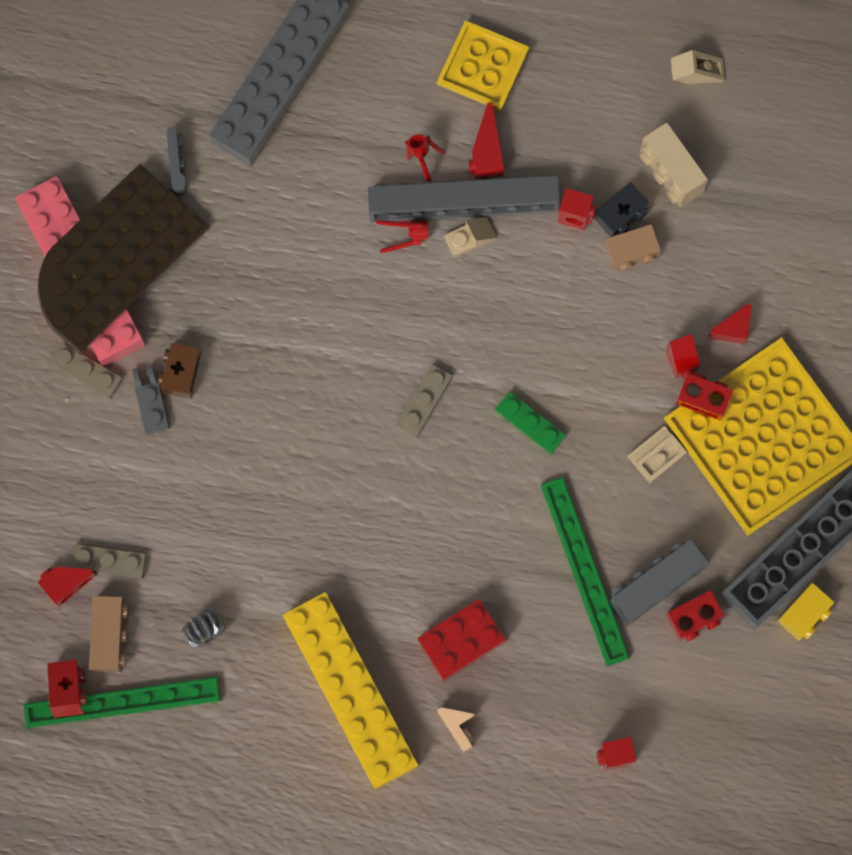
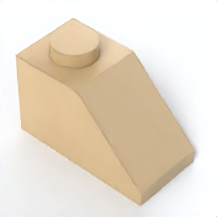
(697, 68)

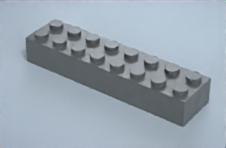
(278, 77)
(794, 556)

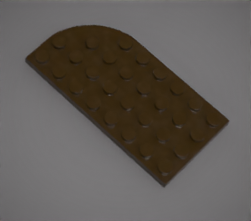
(114, 257)

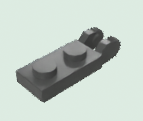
(176, 163)
(150, 403)

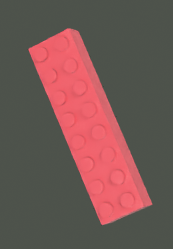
(50, 218)

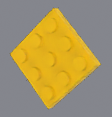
(483, 65)

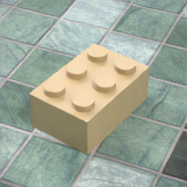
(672, 165)

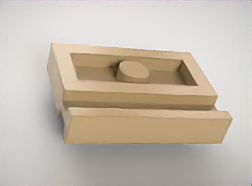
(657, 454)

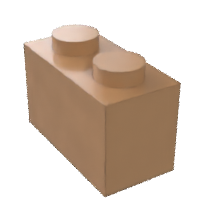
(633, 248)

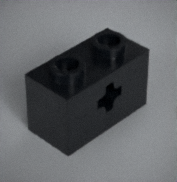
(626, 199)

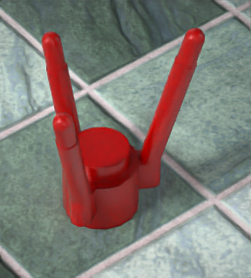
(419, 147)
(416, 229)

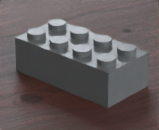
(658, 583)

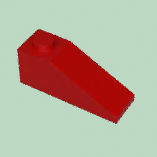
(486, 153)

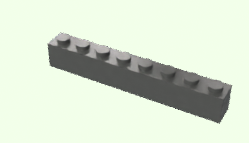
(464, 198)

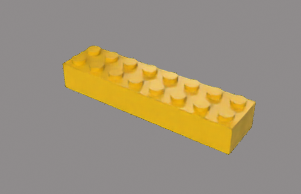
(350, 691)

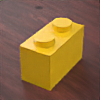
(805, 612)

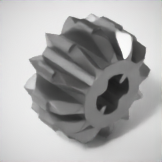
(203, 629)

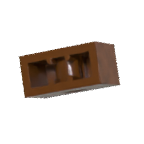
(183, 383)

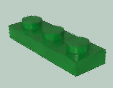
(530, 423)

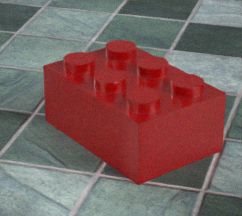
(461, 640)

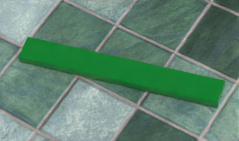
(584, 572)
(129, 702)

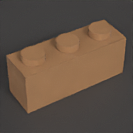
(107, 634)

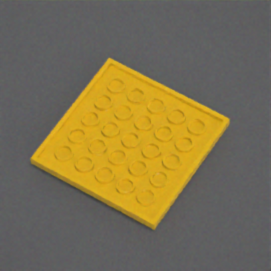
(773, 441)

